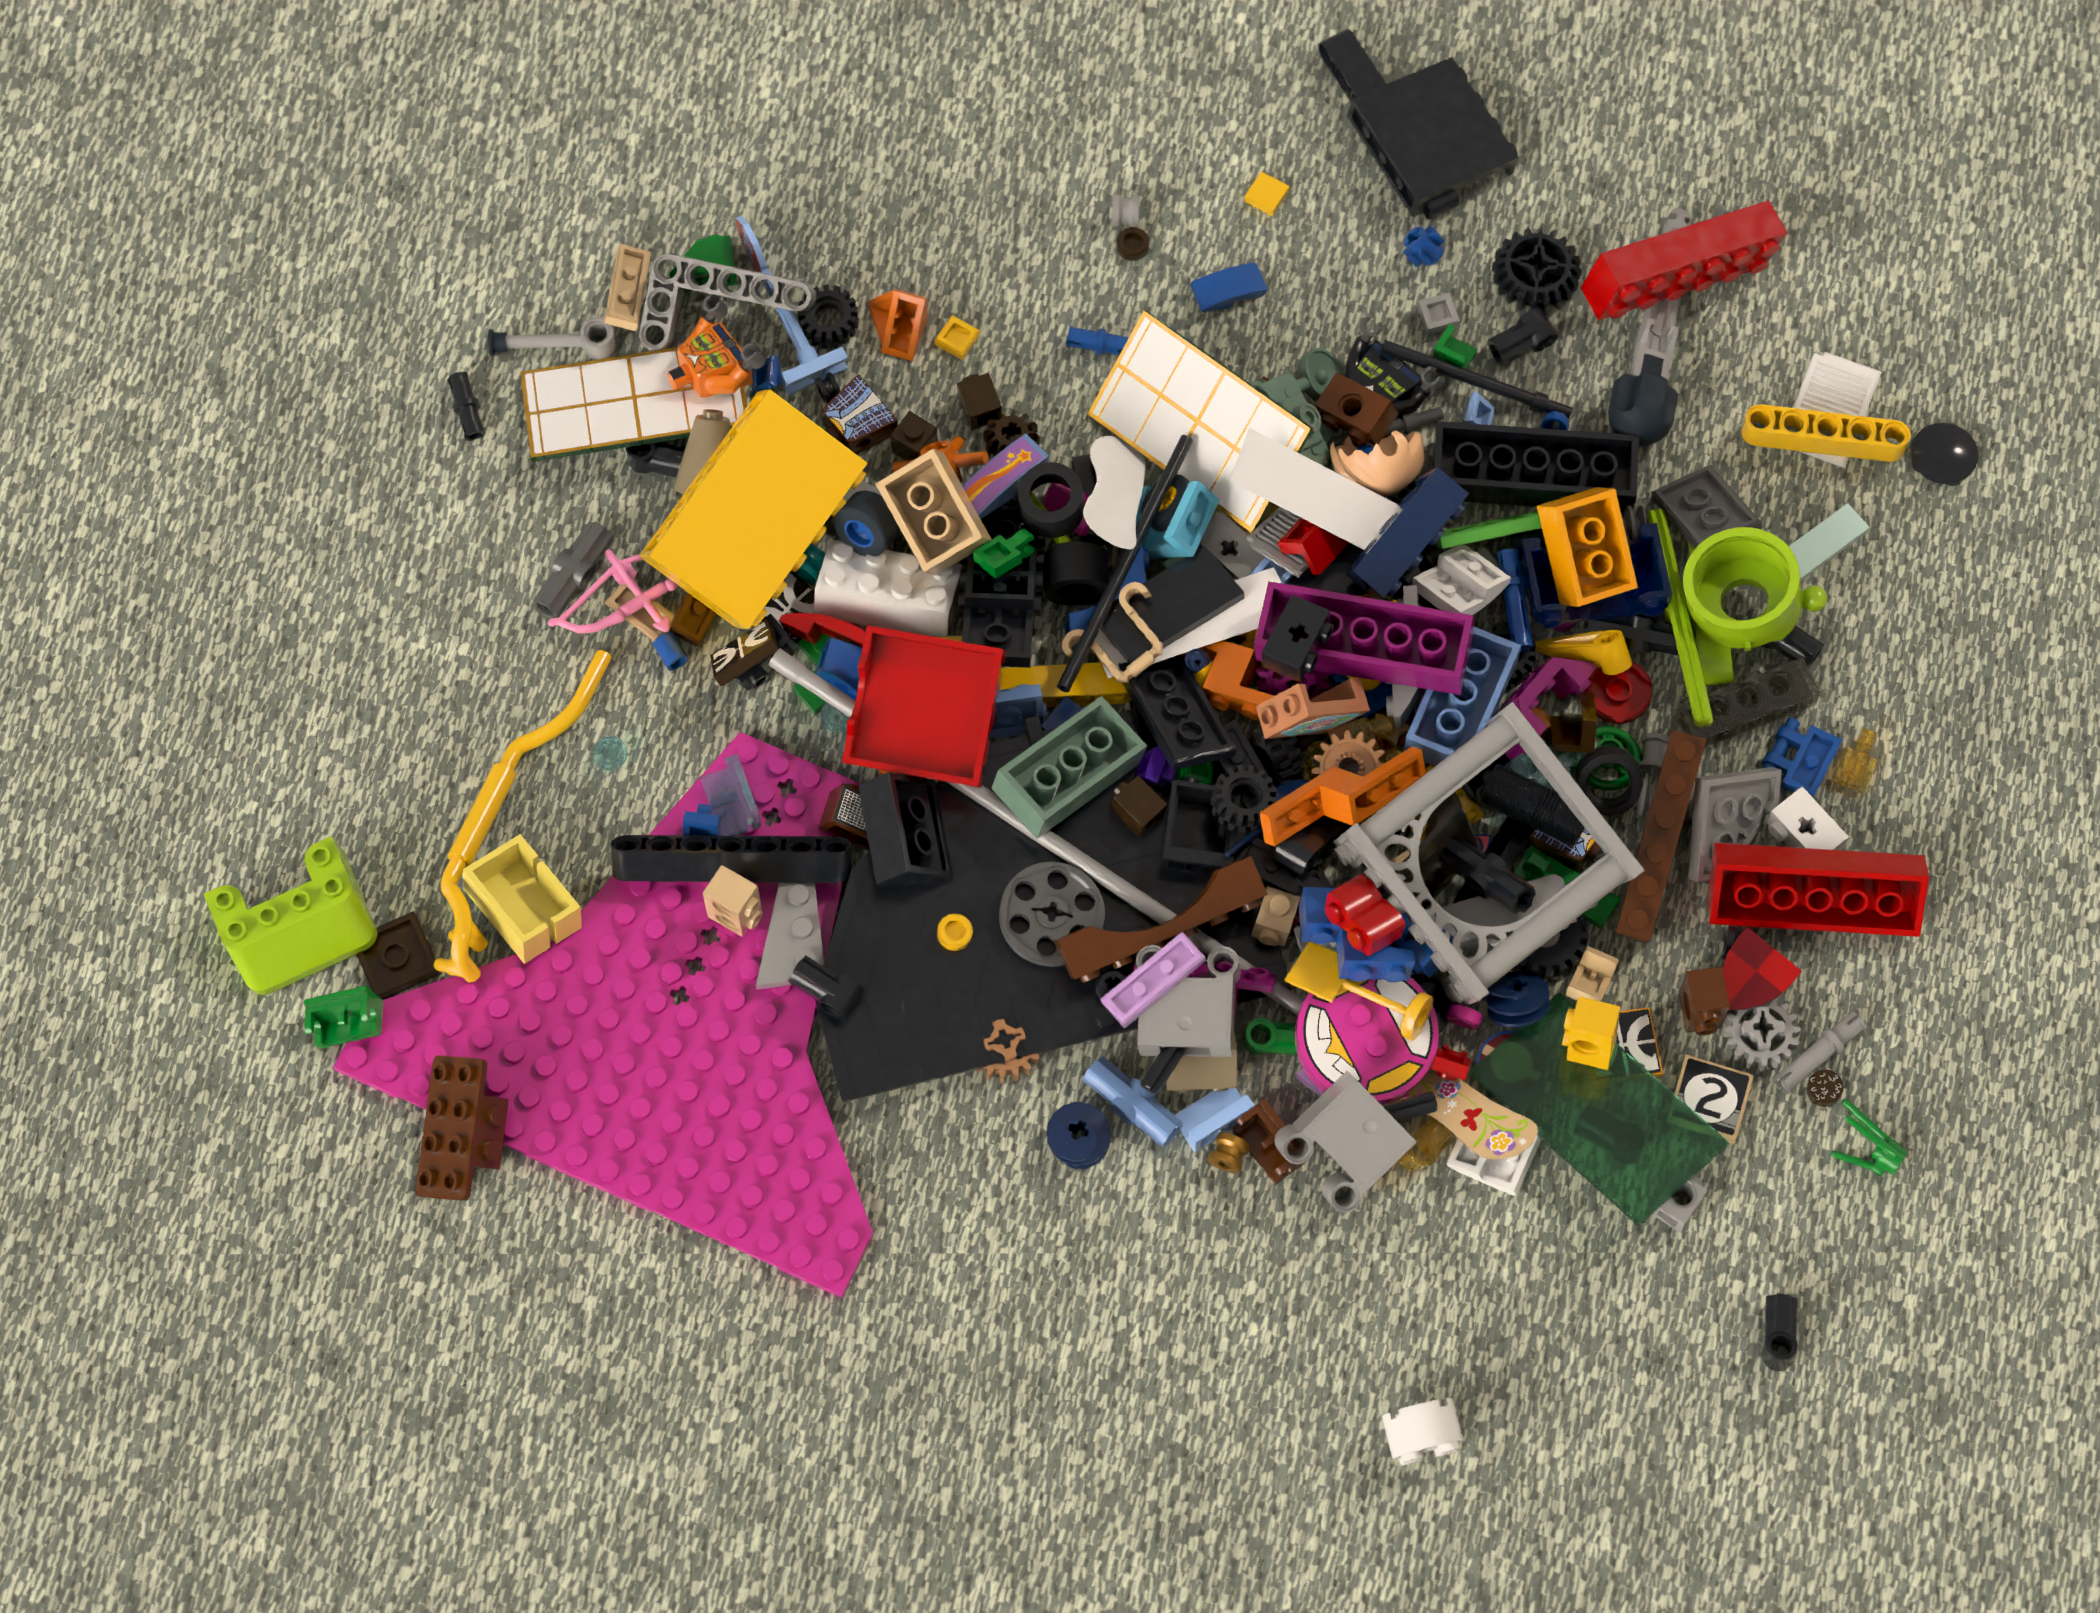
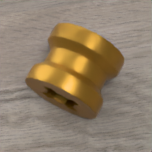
(1228, 1152)

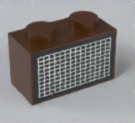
(845, 816)

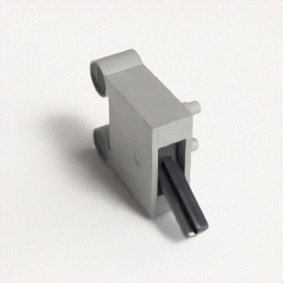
(1189, 1019)
(1355, 1134)

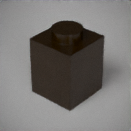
(978, 400)
(911, 436)
(1137, 805)

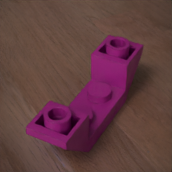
(1556, 674)

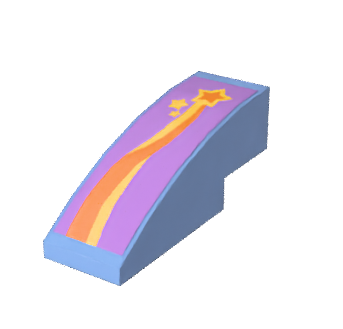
(1001, 476)

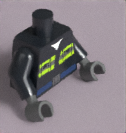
(1388, 374)

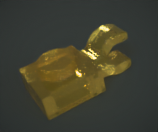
(1856, 766)

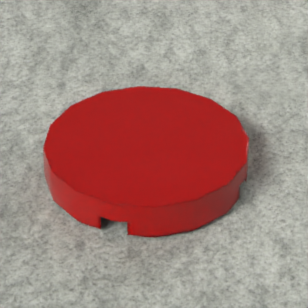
(1621, 701)

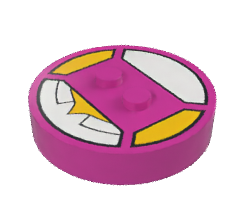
(1365, 1040)

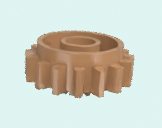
(1347, 750)

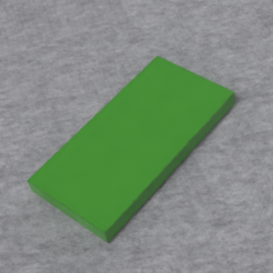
(1489, 529)

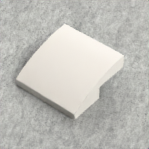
(1461, 581)
(1501, 1173)

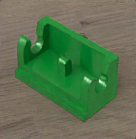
(343, 1016)

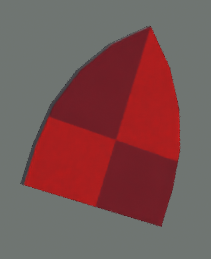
(1755, 972)

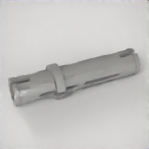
(1830, 1043)

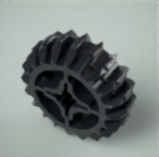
(1562, 268)

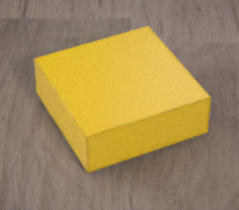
(1266, 193)
(957, 337)

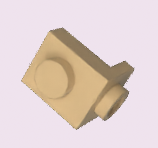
(1275, 917)
(1592, 975)

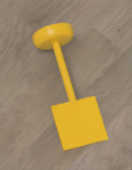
(1318, 974)

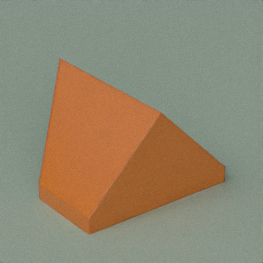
(899, 322)

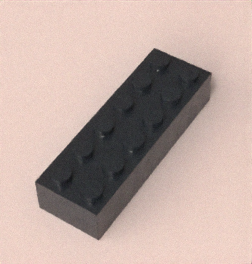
(1535, 463)

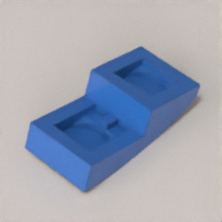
(1228, 285)

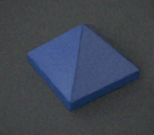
(767, 376)

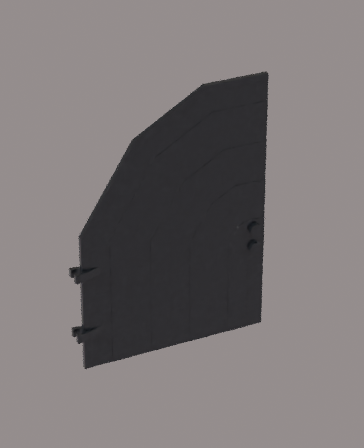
(935, 1006)

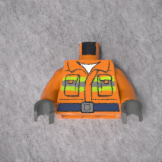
(712, 358)

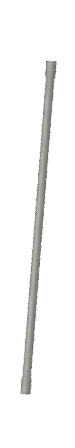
(801, 674)

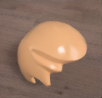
(1386, 468)

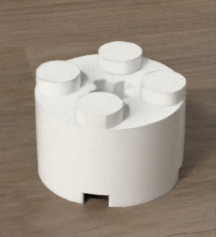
(1423, 1430)

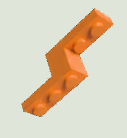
(1230, 679)
(1341, 796)

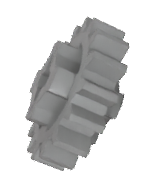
(1774, 1029)

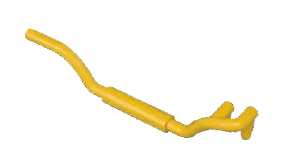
(483, 814)

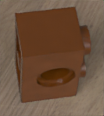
(1344, 396)
(1703, 1000)

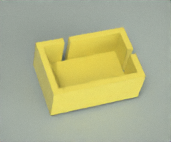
(518, 905)

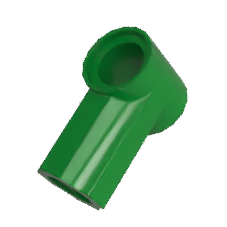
(1280, 1037)

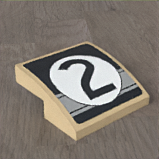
(1714, 1094)

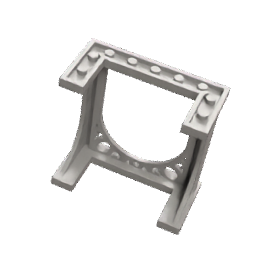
(1472, 976)

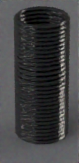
(1523, 801)

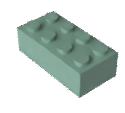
(1069, 767)

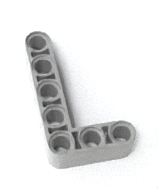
(716, 285)

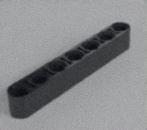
(1357, 76)
(752, 857)

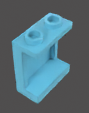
(1186, 524)

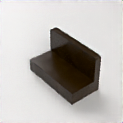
(1578, 732)

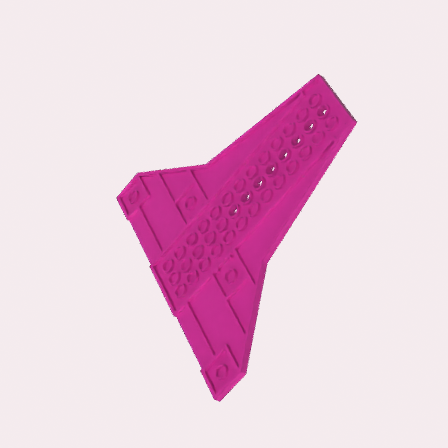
(654, 1101)

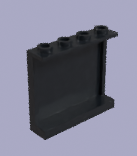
(1431, 134)

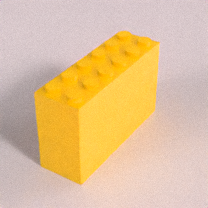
(754, 510)

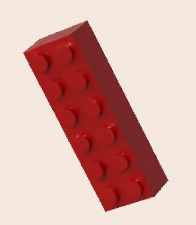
(1683, 260)
(1817, 889)

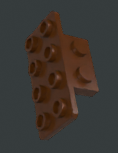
(459, 1128)

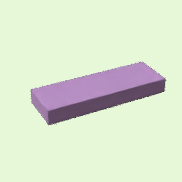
(1153, 979)

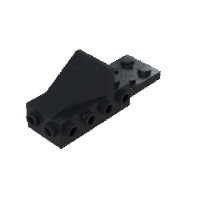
(1004, 608)

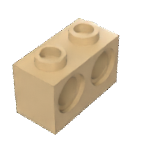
(733, 901)

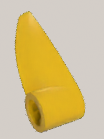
(1603, 648)

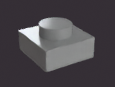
(1438, 313)

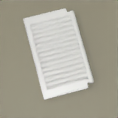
(1835, 387)

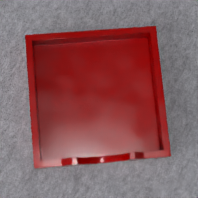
(924, 706)

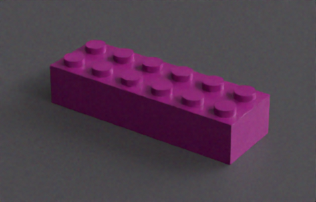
(1381, 638)

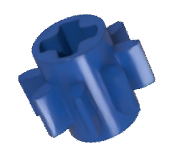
(1423, 246)

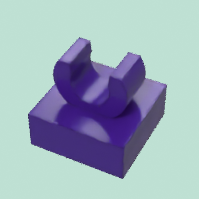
(1153, 768)

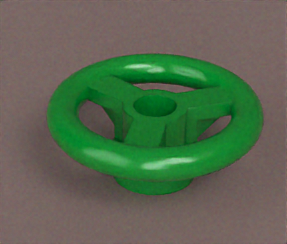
(1609, 734)

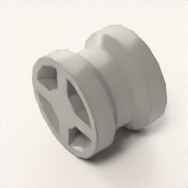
(1125, 210)

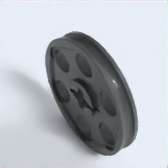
(1045, 897)

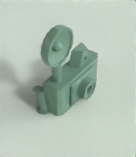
(1314, 373)

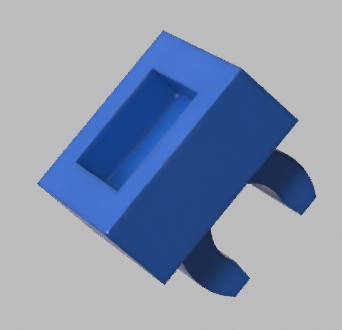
(701, 822)

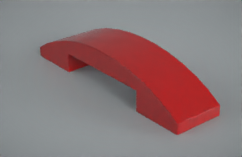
(811, 626)

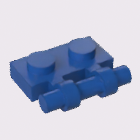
(1811, 760)

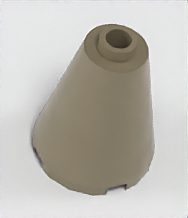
(703, 440)

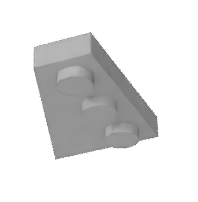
(791, 934)

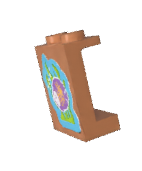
(1296, 715)

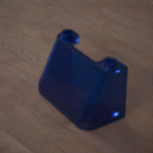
(1649, 598)

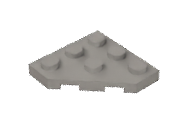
(1728, 812)

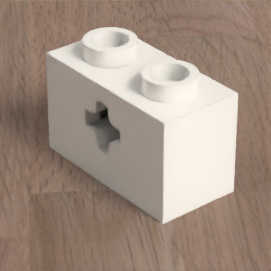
(1804, 813)

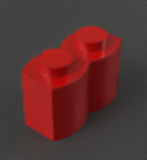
(1364, 915)

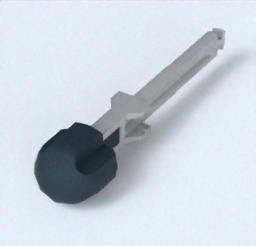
(1642, 400)

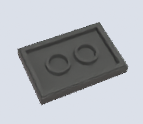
(1703, 505)

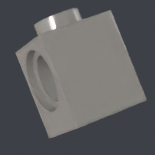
(1679, 1215)

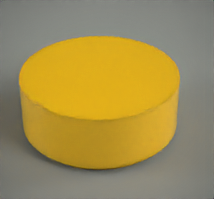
(954, 932)

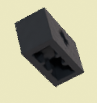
(1297, 620)

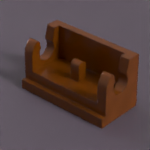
(1259, 1130)

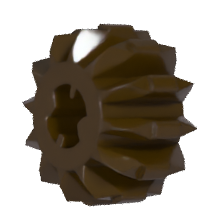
(999, 431)

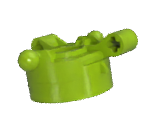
(1737, 559)

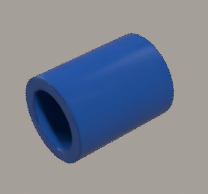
(670, 651)

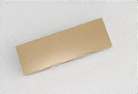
(627, 287)

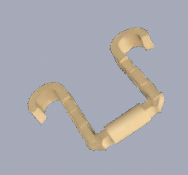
(1143, 660)

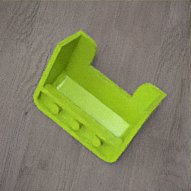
(298, 928)

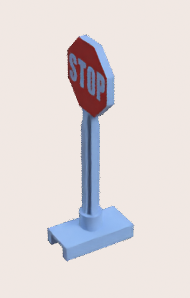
(811, 364)

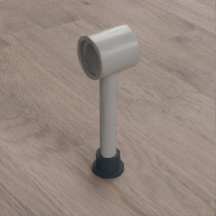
(589, 331)

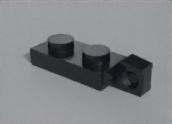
(1274, 872)

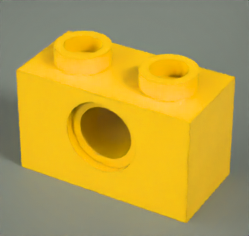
(1591, 1032)

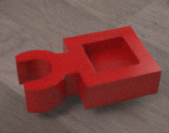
(1451, 1064)

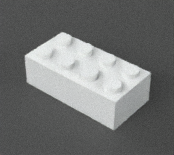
(886, 591)

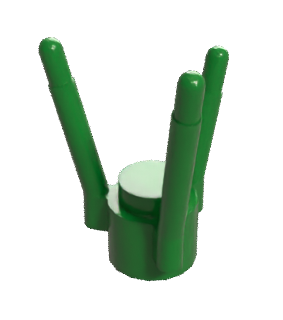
(1887, 1153)

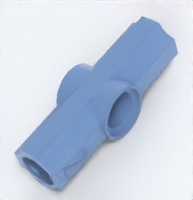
(1132, 1102)

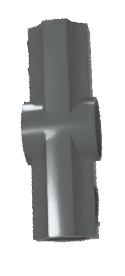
(573, 569)

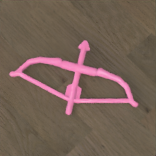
(623, 574)

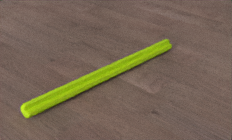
(1682, 628)

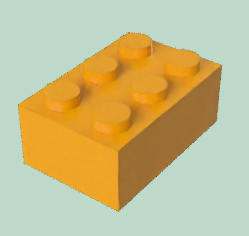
(1587, 546)

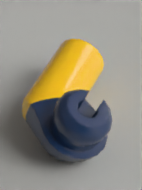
(1199, 664)

